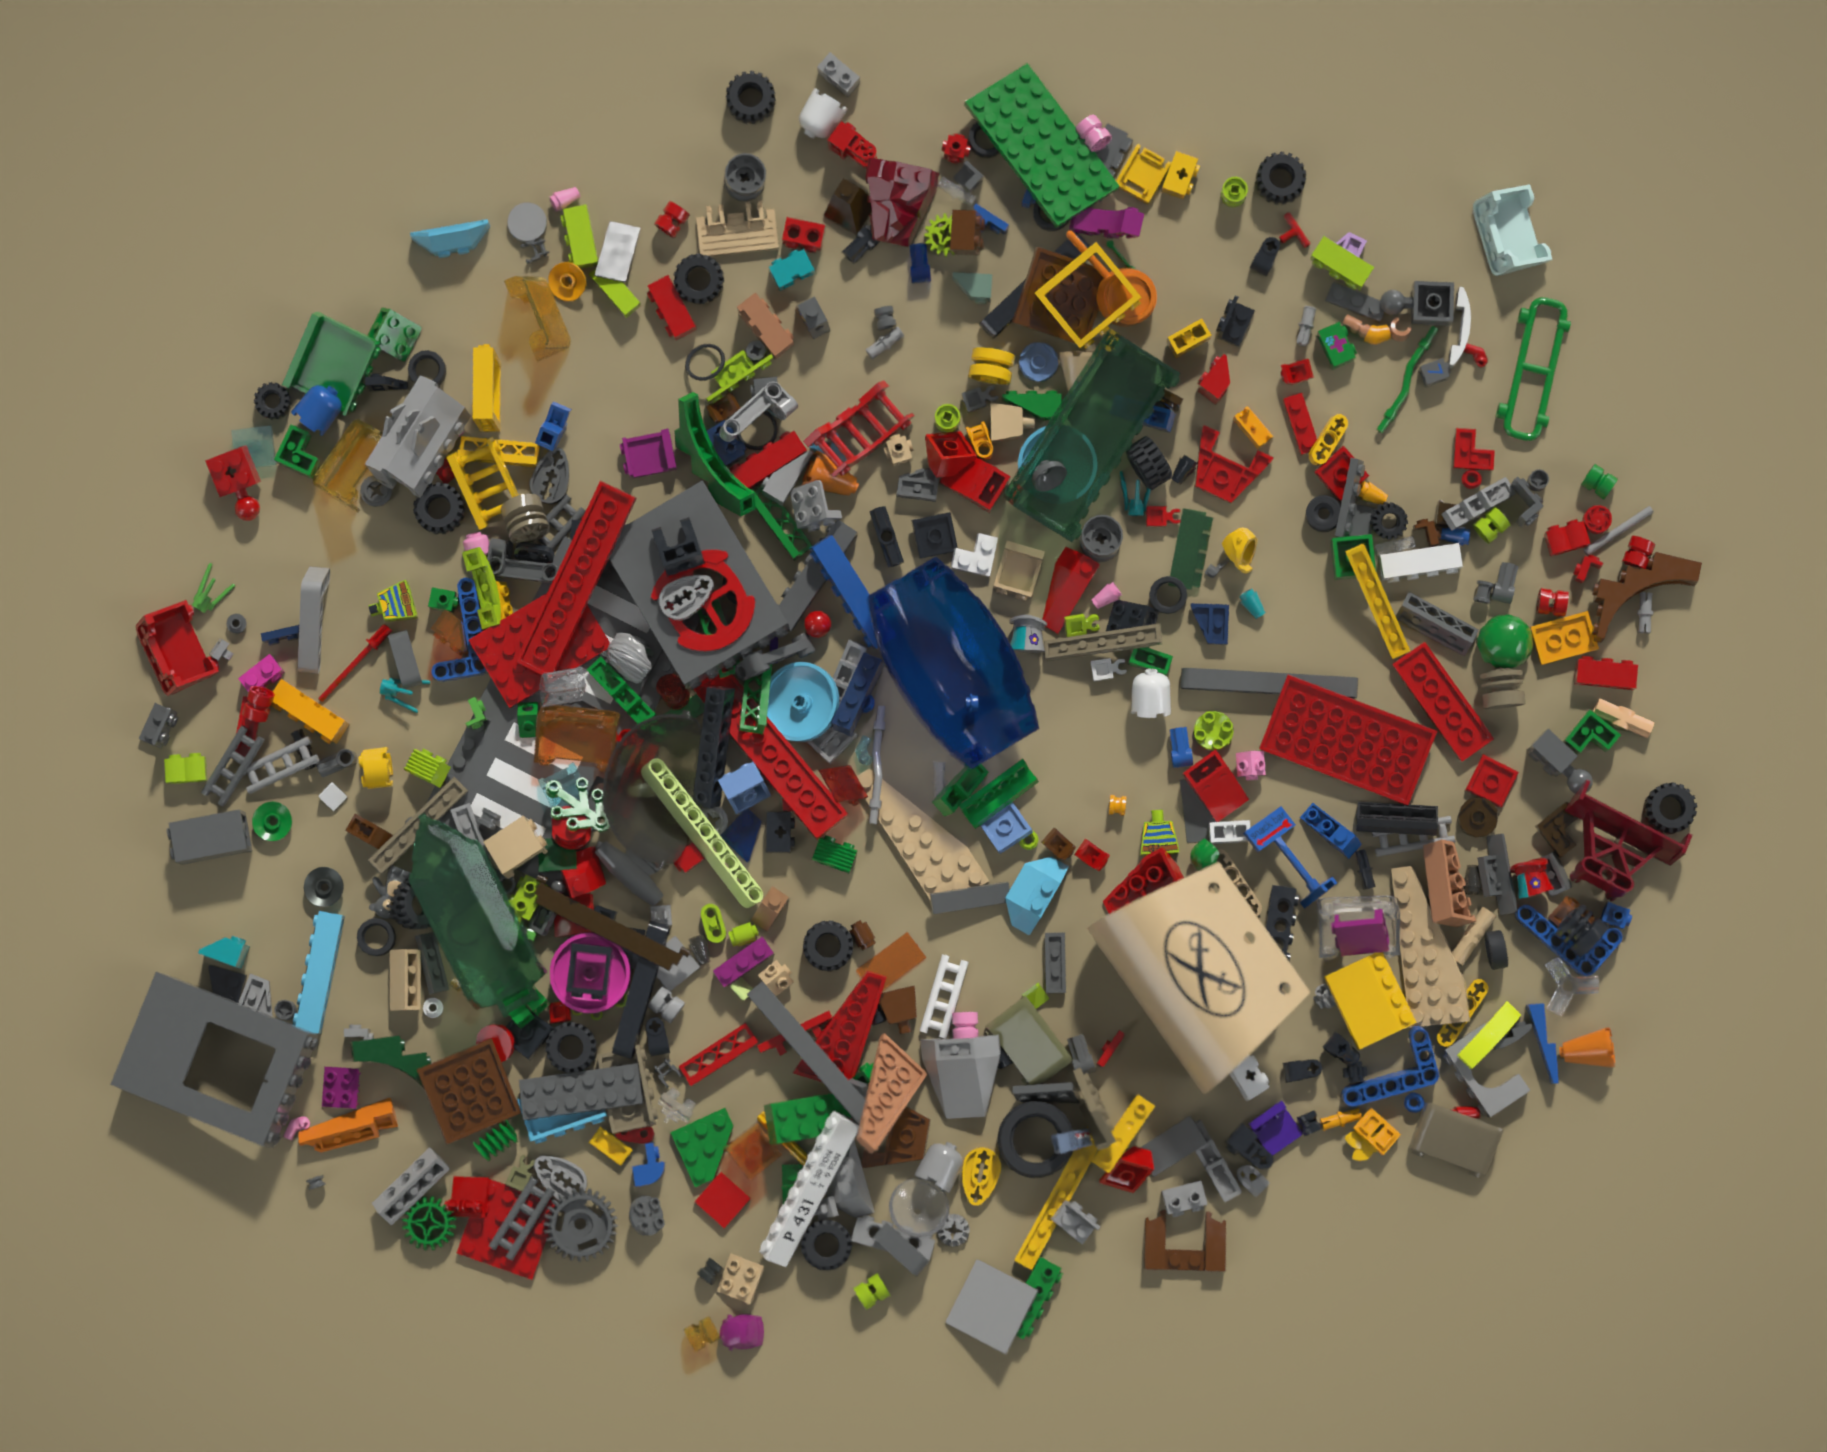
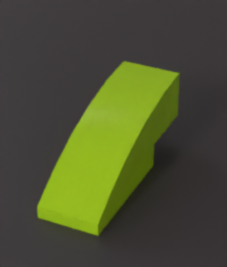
(618, 294)

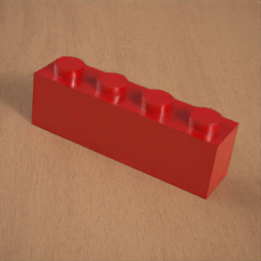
(769, 460)

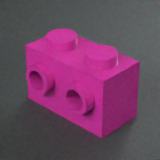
(262, 674)

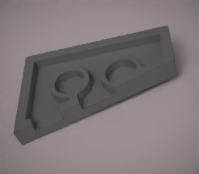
(1047, 1093)

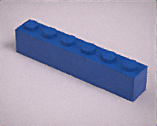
(845, 584)

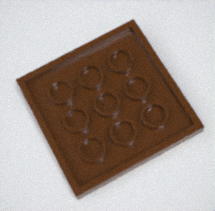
(1072, 298)
(468, 1091)

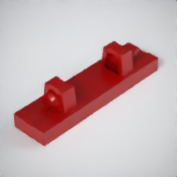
(778, 1040)

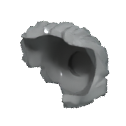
(629, 656)

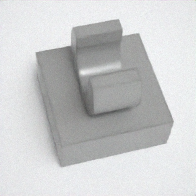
(220, 650)
(661, 914)
(826, 1208)

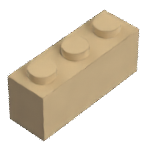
(405, 980)

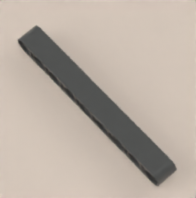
(1259, 681)
(808, 1050)

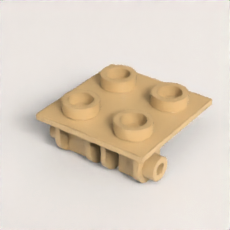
(740, 1278)

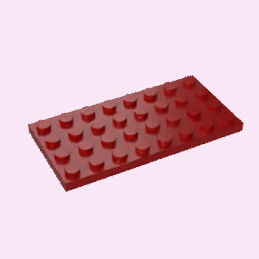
(1347, 739)

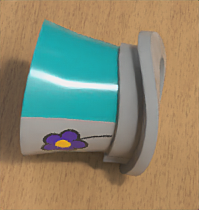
(1027, 634)

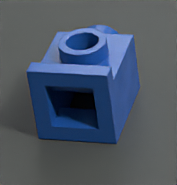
(1608, 915)

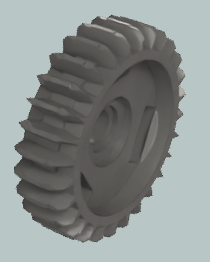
(595, 1227)

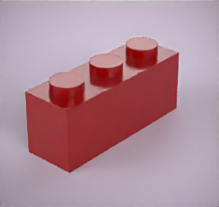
(671, 308)
(1606, 673)

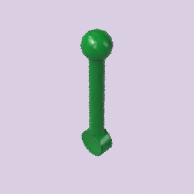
(1110, 244)

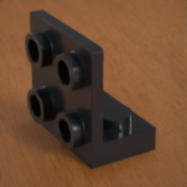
(1236, 322)
(1130, 615)

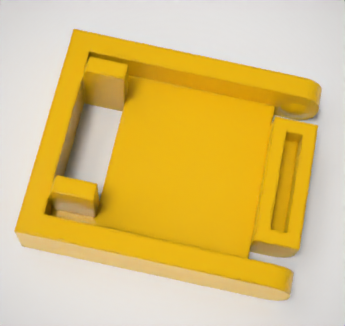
(1143, 171)

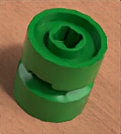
(1599, 481)

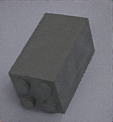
(209, 837)

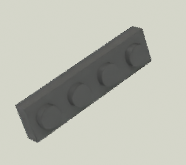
(1351, 491)

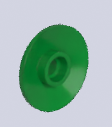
(262, 818)

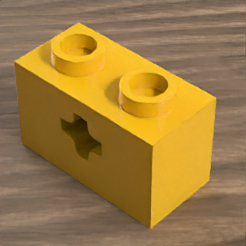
(1176, 186)
(1188, 338)

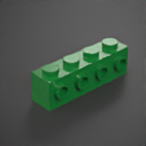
(1041, 1279)

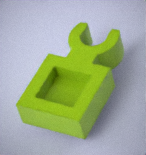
(1077, 624)

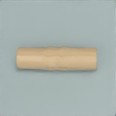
(1473, 935)

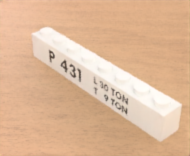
(809, 1188)

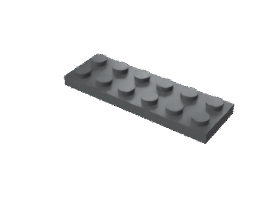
(581, 1092)

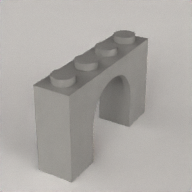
(1489, 1099)

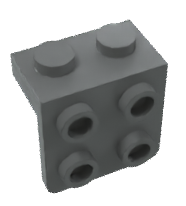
(1532, 500)

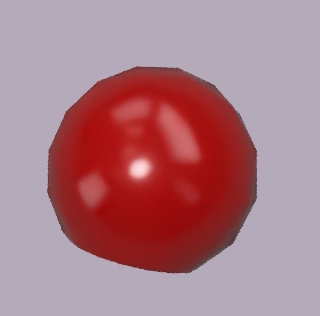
(817, 624)

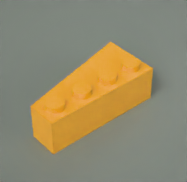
(308, 711)

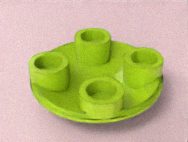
(1213, 730)

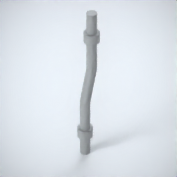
(875, 802)

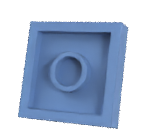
(1006, 828)

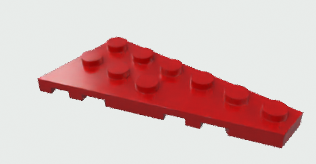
(849, 1028)

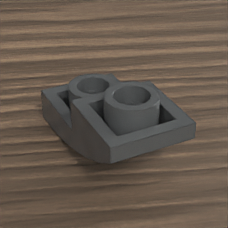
(1517, 1032)

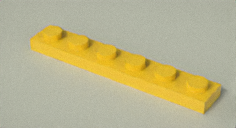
(1377, 601)

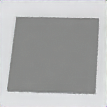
(991, 1306)

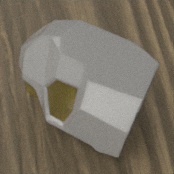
(1252, 1180)

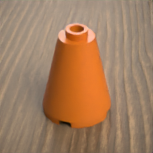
(822, 469)
(1590, 1049)

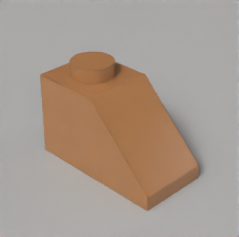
(770, 908)

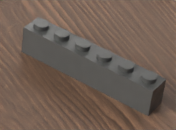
(810, 580)

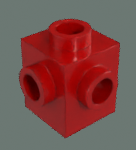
(955, 155)

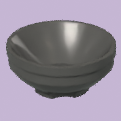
(1048, 475)

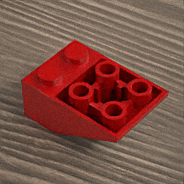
(978, 483)
(1215, 786)

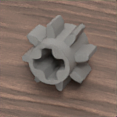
(1324, 997)

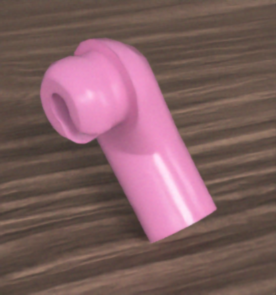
(295, 1125)

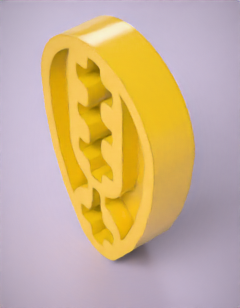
(969, 1170)

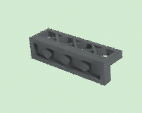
(1435, 626)

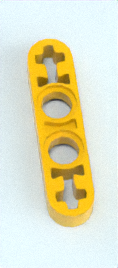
(1452, 1036)

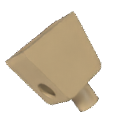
(1008, 422)

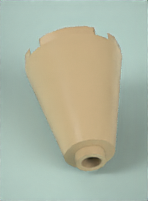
(1073, 363)

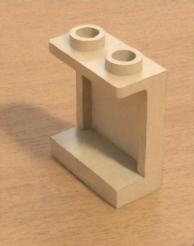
(1018, 570)
(515, 845)

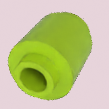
(743, 934)

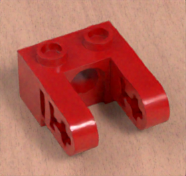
(848, 142)

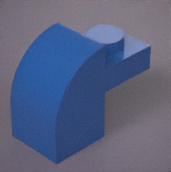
(553, 427)
(649, 1172)

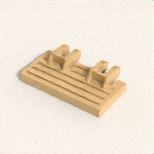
(737, 234)

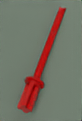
(374, 642)

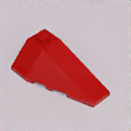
(1069, 581)

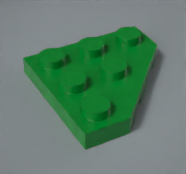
(703, 1144)

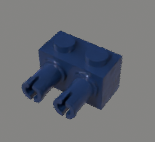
(728, 451)

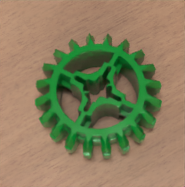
(427, 1233)

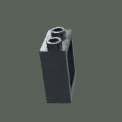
(594, 950)

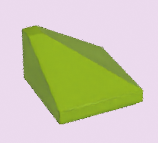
(1036, 995)

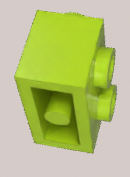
(525, 898)

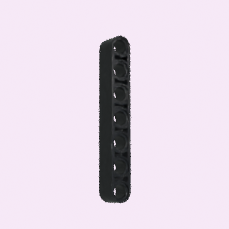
(1004, 313)
(639, 996)

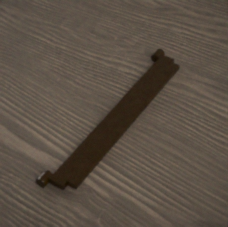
(607, 927)

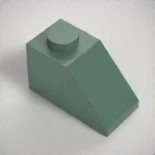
(975, 286)

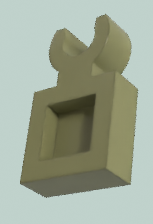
(520, 1176)

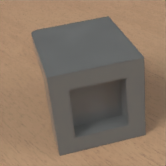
(968, 177)

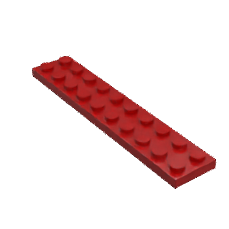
(576, 579)
(781, 765)

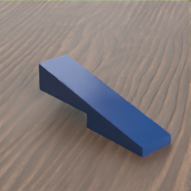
(1548, 1050)

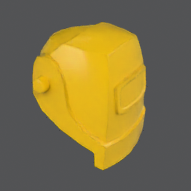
(1240, 548)

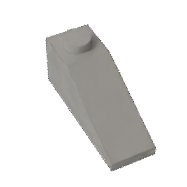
(783, 480)

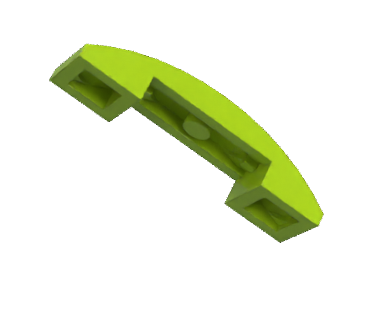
(485, 585)

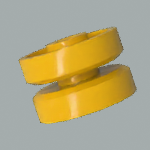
(991, 366)

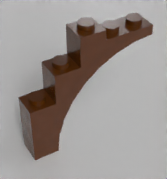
(1662, 571)

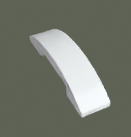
(1461, 304)

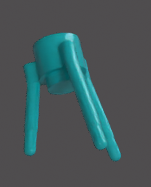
(1135, 507)
(391, 688)

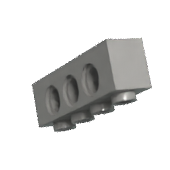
(410, 1186)
(861, 1235)

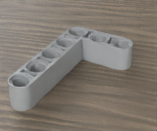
(311, 612)

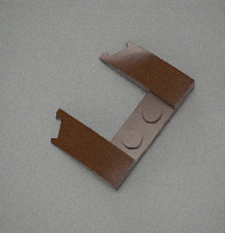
(1210, 1259)

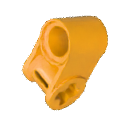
(979, 438)

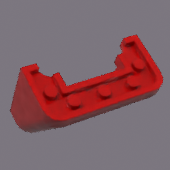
(174, 648)

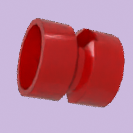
(671, 219)
(1638, 552)
(1559, 602)
(258, 704)

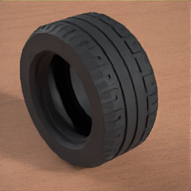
(1006, 1134)

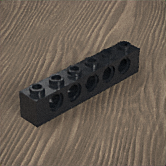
(713, 746)
(1287, 897)

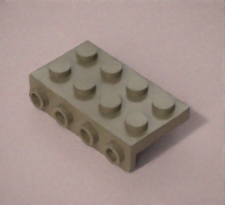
(1094, 1112)
(636, 1116)

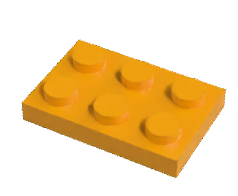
(1564, 638)

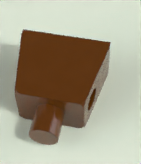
(900, 1007)

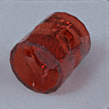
(673, 691)

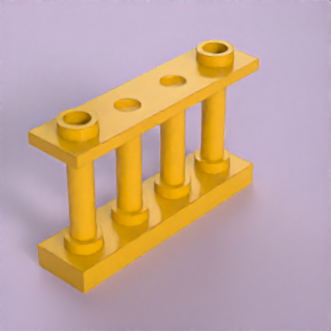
(466, 480)
(1124, 1133)

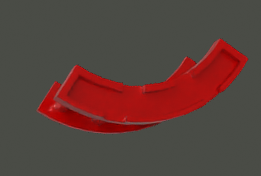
(844, 419)

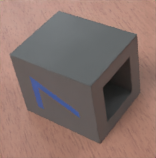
(1434, 372)

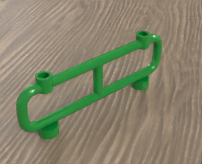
(1506, 411)

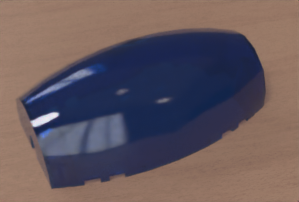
(943, 648)

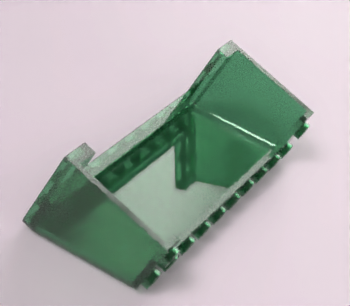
(1091, 432)

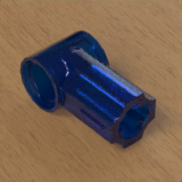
(919, 266)

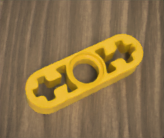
(1336, 436)

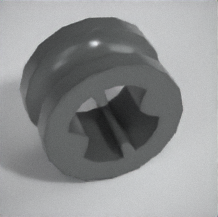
(315, 1182)

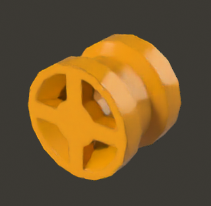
(1117, 805)

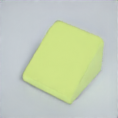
(741, 988)

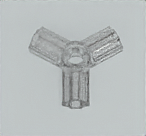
(1580, 985)

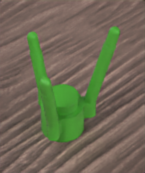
(202, 600)

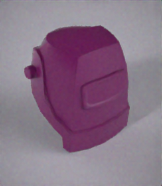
(742, 1332)

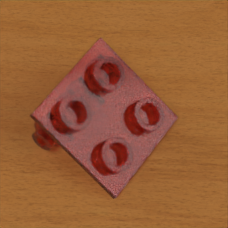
(844, 784)

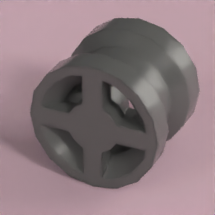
(757, 355)
(488, 819)

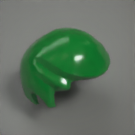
(1505, 641)

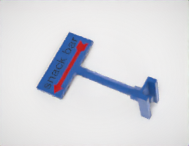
(1270, 830)

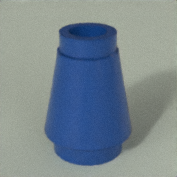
(1459, 535)

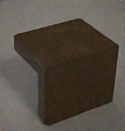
(1442, 507)

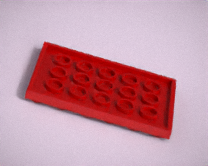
(502, 643)

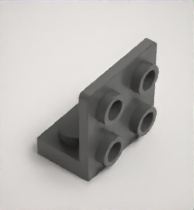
(158, 726)

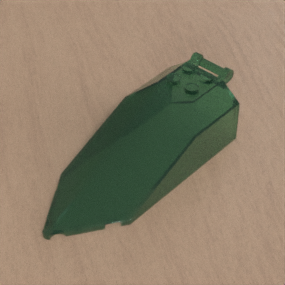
(473, 918)

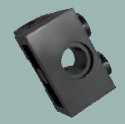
(682, 556)
(1243, 1143)

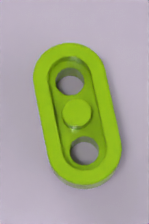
(713, 923)

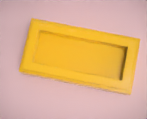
(610, 1146)

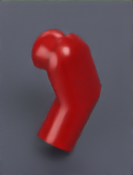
(1478, 354)

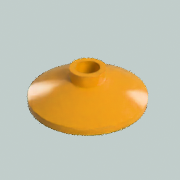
(559, 284)

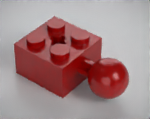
(246, 475)

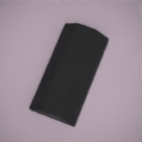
(1397, 818)

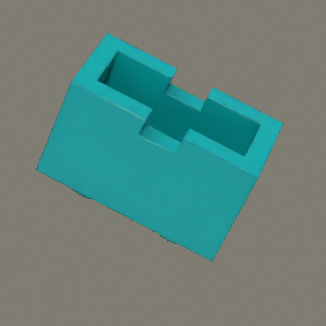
(791, 268)

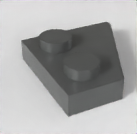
(918, 485)

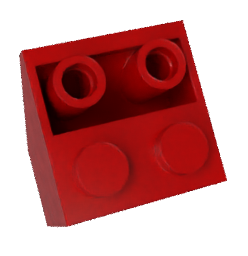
(1217, 381)

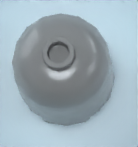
(941, 1165)

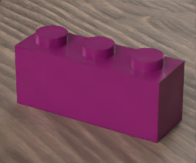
(743, 962)

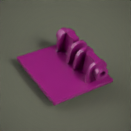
(340, 1087)

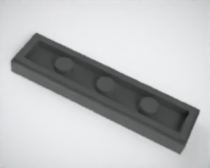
(969, 897)

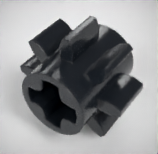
(1355, 1073)

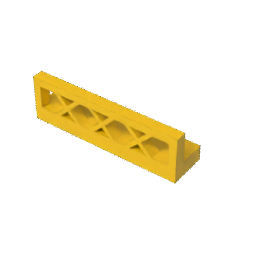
(509, 459)

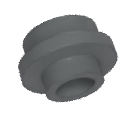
(242, 625)

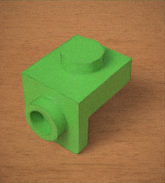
(478, 709)

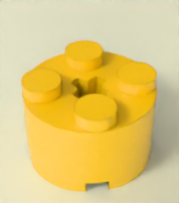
(376, 768)

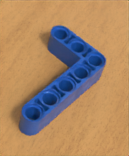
(468, 617)
(1561, 949)
(1398, 1077)

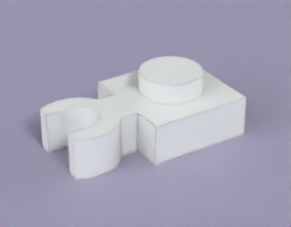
(1104, 670)

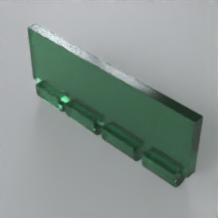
(1188, 543)

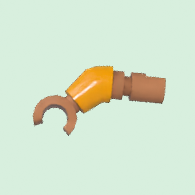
(1376, 334)

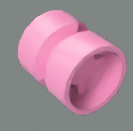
(1095, 136)
(965, 1024)

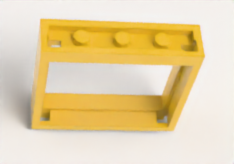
(1116, 316)
(486, 388)

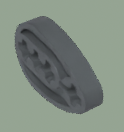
(561, 483)

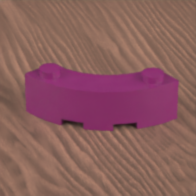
(1108, 222)

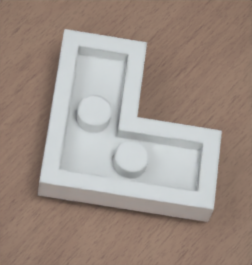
(980, 560)

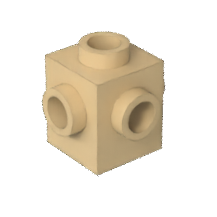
(902, 456)
(776, 977)

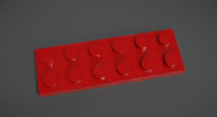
(1443, 701)

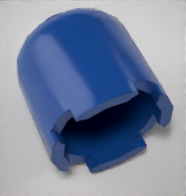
(318, 408)

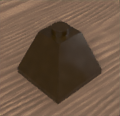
(849, 207)

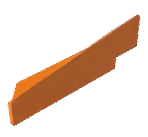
(350, 1127)

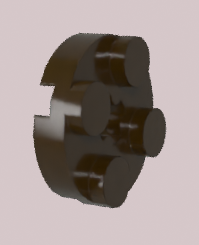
(1489, 817)

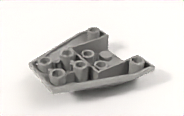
(962, 1073)

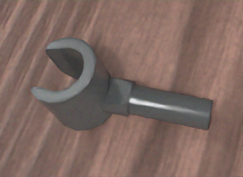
(1212, 571)

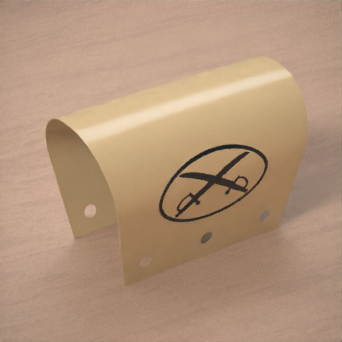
(1199, 972)

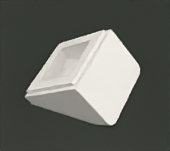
(333, 796)

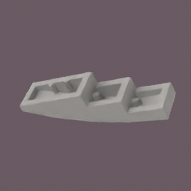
(1478, 503)
(847, 666)
(1216, 1167)

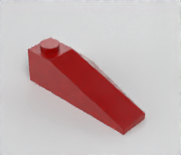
(1149, 876)

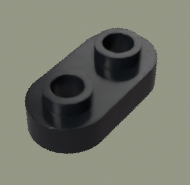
(534, 553)

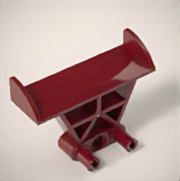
(1624, 829)

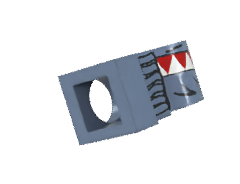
(1071, 1140)

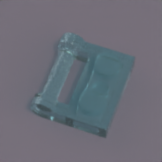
(569, 787)

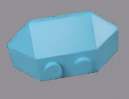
(452, 238)
(1033, 892)

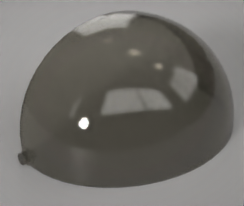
(629, 802)

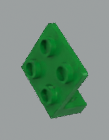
(395, 333)

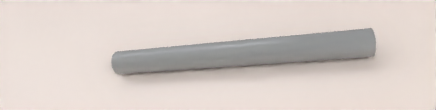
(1618, 530)

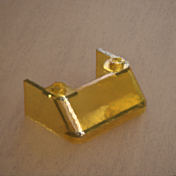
(347, 463)

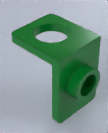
(527, 719)

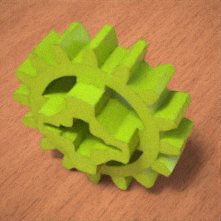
(937, 232)

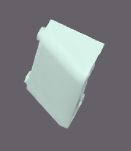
(1508, 230)

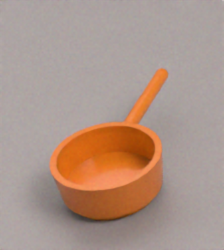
(1113, 294)

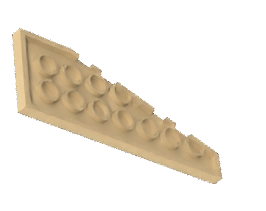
(928, 849)
(1430, 972)

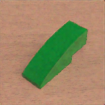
(959, 789)

